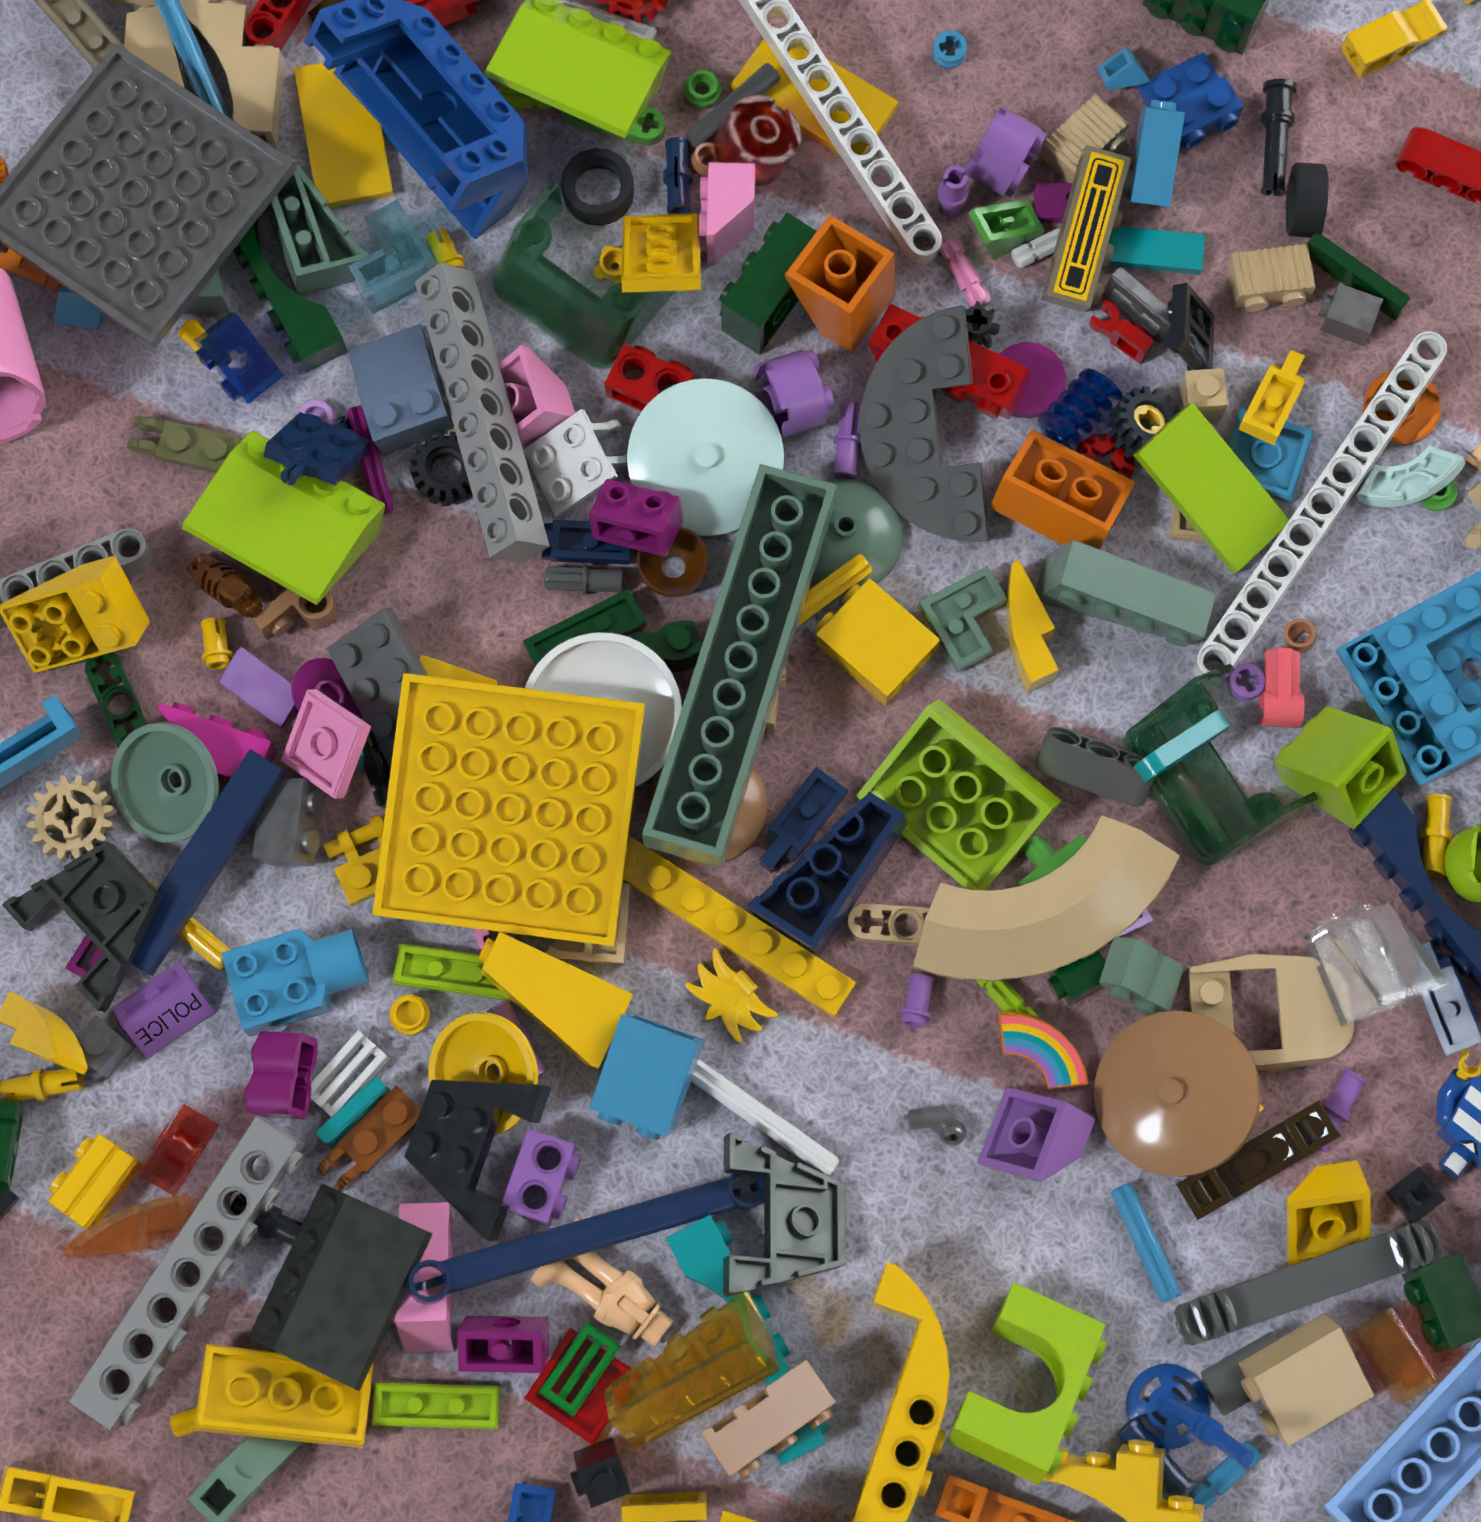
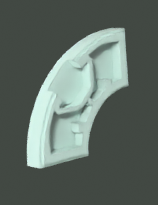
(1410, 481)

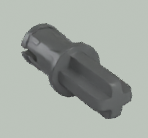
(583, 579)

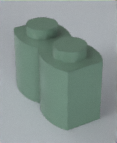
(1141, 976)

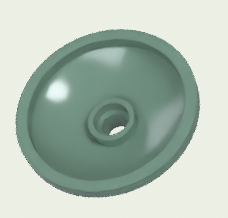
(875, 531)
(148, 785)

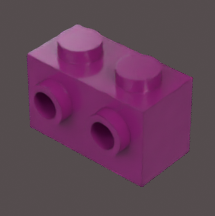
(636, 517)

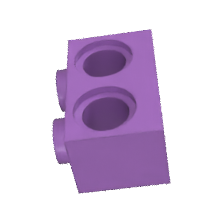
(529, 1175)

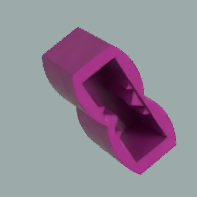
(281, 1075)

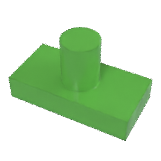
(1045, 857)

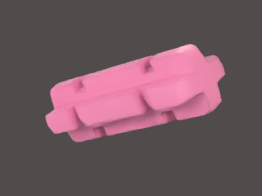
(964, 272)

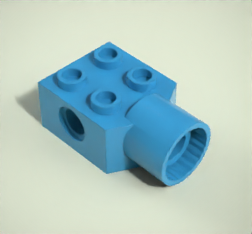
(291, 977)

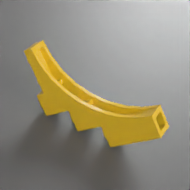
(1128, 1484)

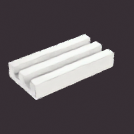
(334, 1066)

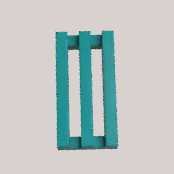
(352, 1112)

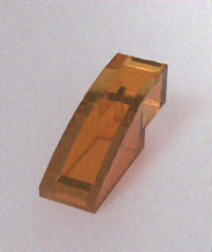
(132, 1228)

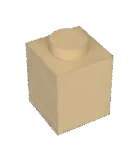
(1206, 390)

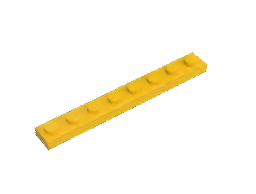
(736, 929)

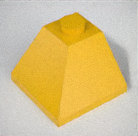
(1328, 1211)

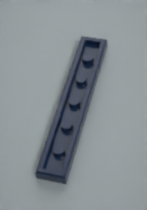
(207, 855)

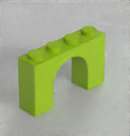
(1030, 1441)

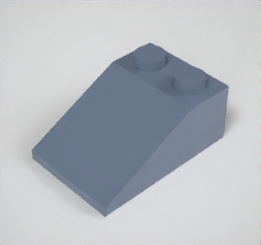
(400, 389)

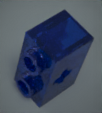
(233, 336)

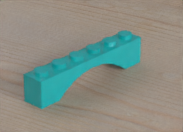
(700, 1255)

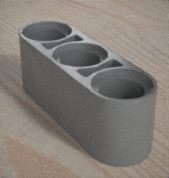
(1092, 766)

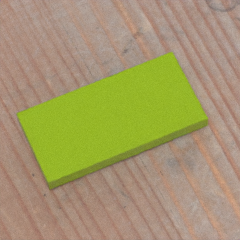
(1212, 488)

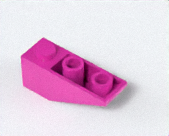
(224, 743)

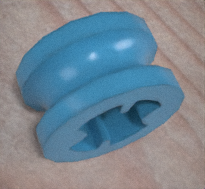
(939, 44)

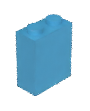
(1156, 153)
(646, 1075)

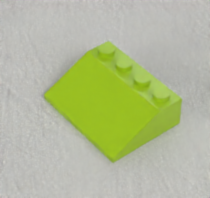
(579, 64)
(290, 533)
(961, 797)

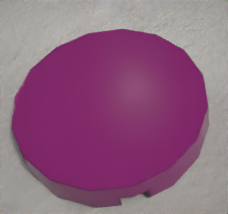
(1046, 377)

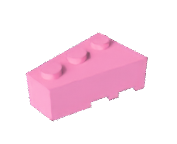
(420, 1325)

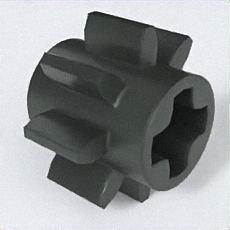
(983, 317)

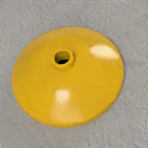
(472, 1049)

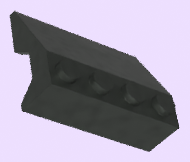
(340, 1286)

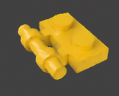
(360, 872)

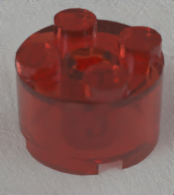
(758, 134)

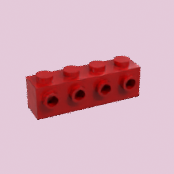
(996, 379)

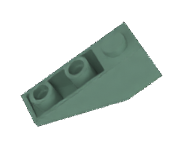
(241, 1477)

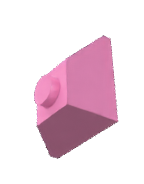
(535, 394)

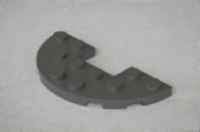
(903, 430)

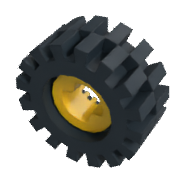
(1130, 410)

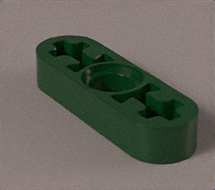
(98, 682)

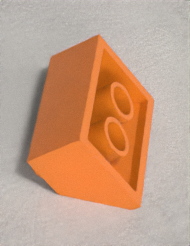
(1061, 493)

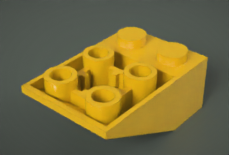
(76, 616)

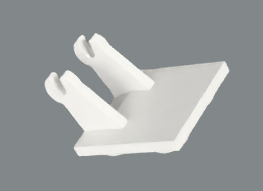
(572, 462)

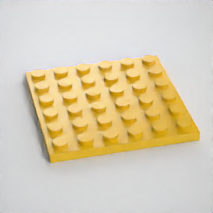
(509, 809)

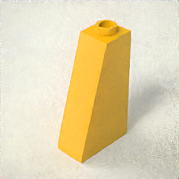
(559, 997)

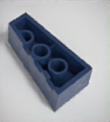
(831, 875)

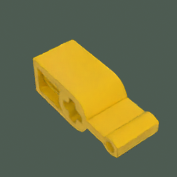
(1392, 37)

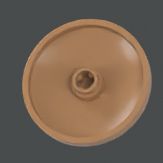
(1177, 1093)

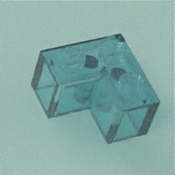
(400, 259)

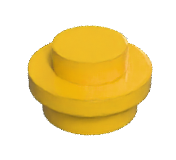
(409, 1014)

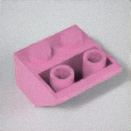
(726, 208)

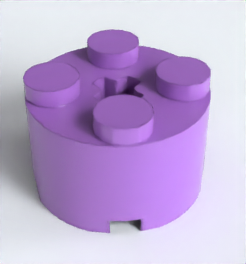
(1005, 152)
(794, 391)

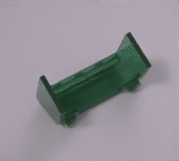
(560, 304)
(1200, 790)

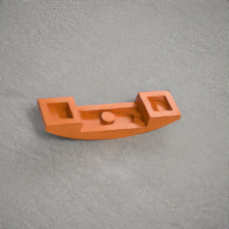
(973, 1503)

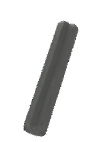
(756, 84)

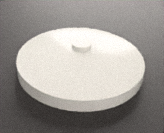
(617, 670)

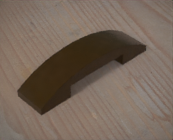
(1260, 1160)

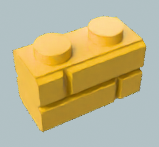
(93, 1181)

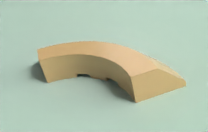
(1048, 920)

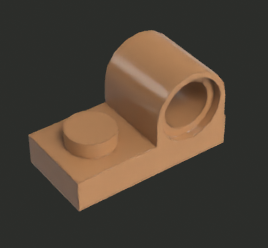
(278, 615)

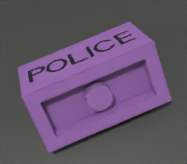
(162, 1010)

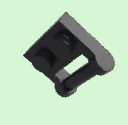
(1190, 323)

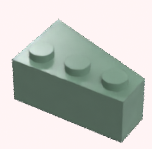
(311, 237)

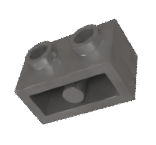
(290, 824)

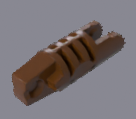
(224, 585)

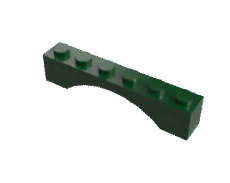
(308, 325)

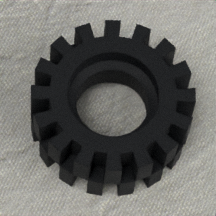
(422, 465)

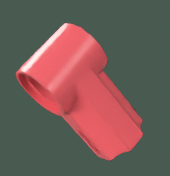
(1281, 696)

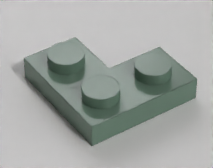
(954, 612)

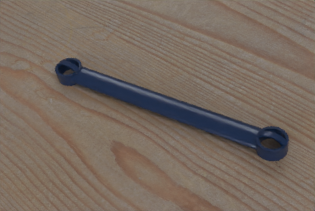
(582, 1237)

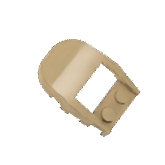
(1306, 1016)

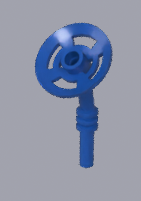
(1177, 1412)

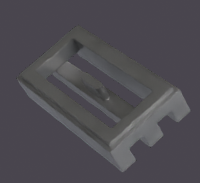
(1138, 304)

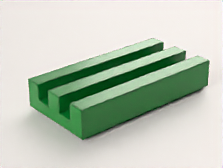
(600, 1339)

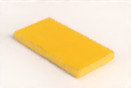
(872, 102)
(341, 140)
(661, 253)
(278, 1399)

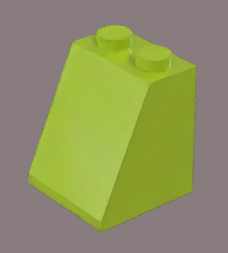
(1343, 761)

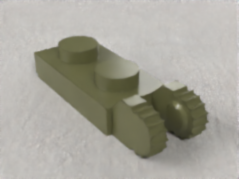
(184, 444)

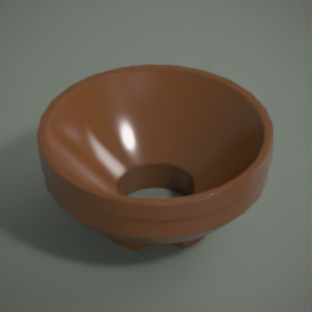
(691, 551)

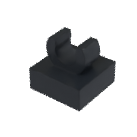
(1415, 1195)

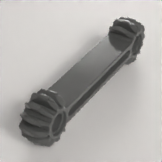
(1308, 1282)

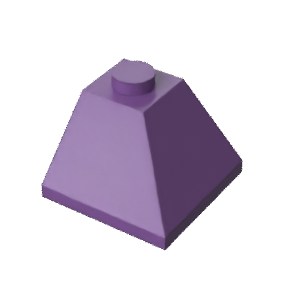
(1035, 1135)

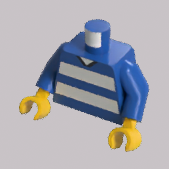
(1460, 1117)

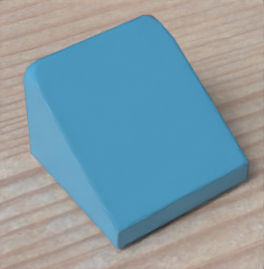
(1123, 71)
(75, 311)

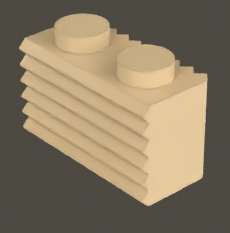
(1091, 125)
(1271, 277)

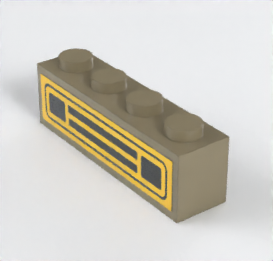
(1086, 229)

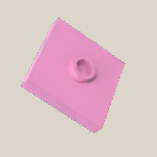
(325, 743)

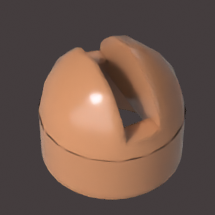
(699, 155)
(1294, 630)

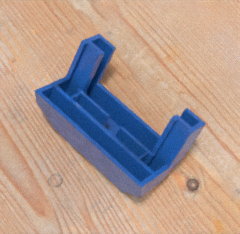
(429, 104)

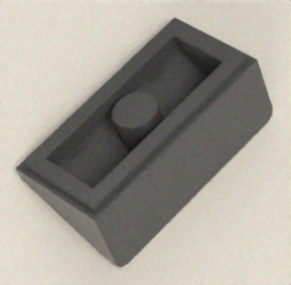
(1224, 1377)

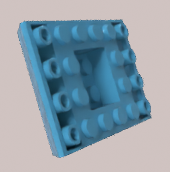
(1416, 679)

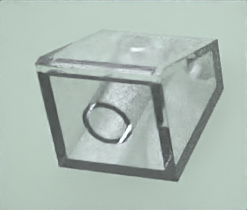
(1370, 962)

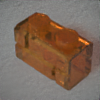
(1394, 1356)

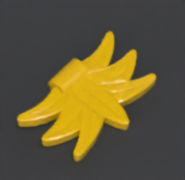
(730, 997)

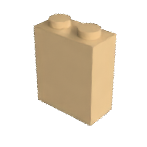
(1304, 1380)

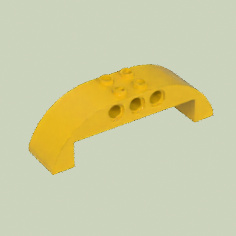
(921, 1379)

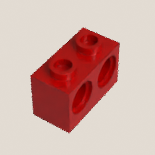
(656, 375)

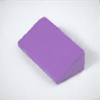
(259, 687)

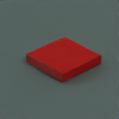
(593, 1413)

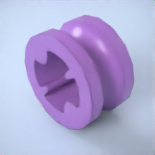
(1240, 692)

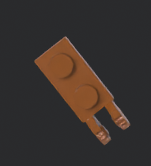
(373, 1137)

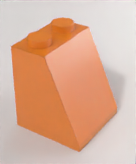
(843, 282)

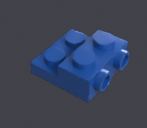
(1200, 93)

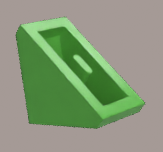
(1006, 226)

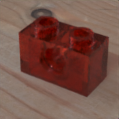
(178, 1147)

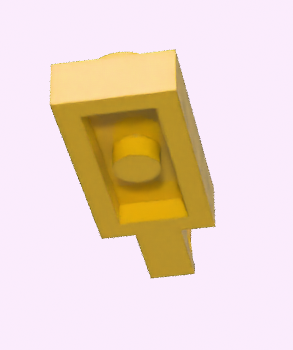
(1274, 400)

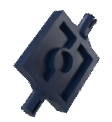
(316, 449)

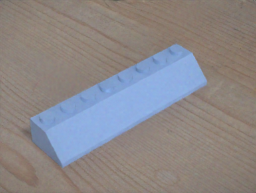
(1423, 1458)

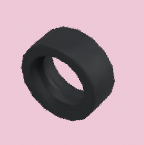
(1306, 199)
(597, 214)

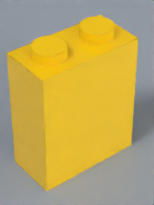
(876, 641)

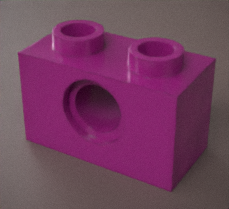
(503, 1344)

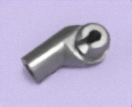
(941, 1121)

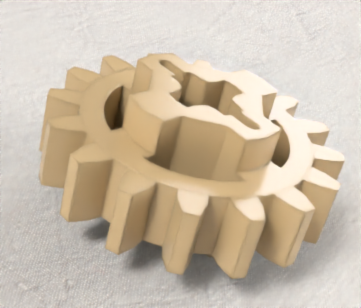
(53, 820)

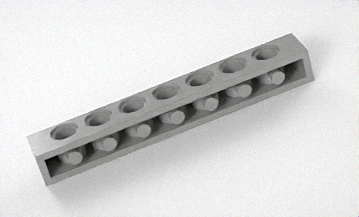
(481, 414)
(97, 1392)

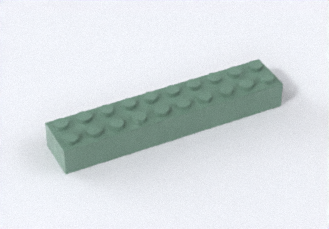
(739, 667)

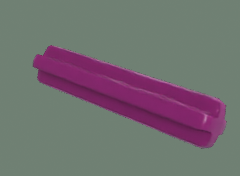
(371, 463)

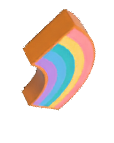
(1044, 1046)

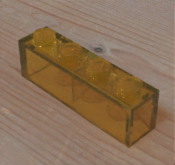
(693, 1372)

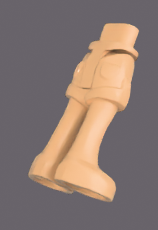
(620, 1305)

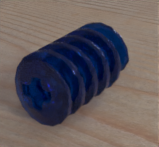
(1077, 405)

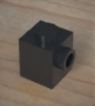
(599, 1473)

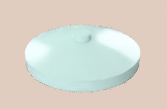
(706, 448)

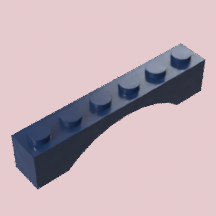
(1392, 839)

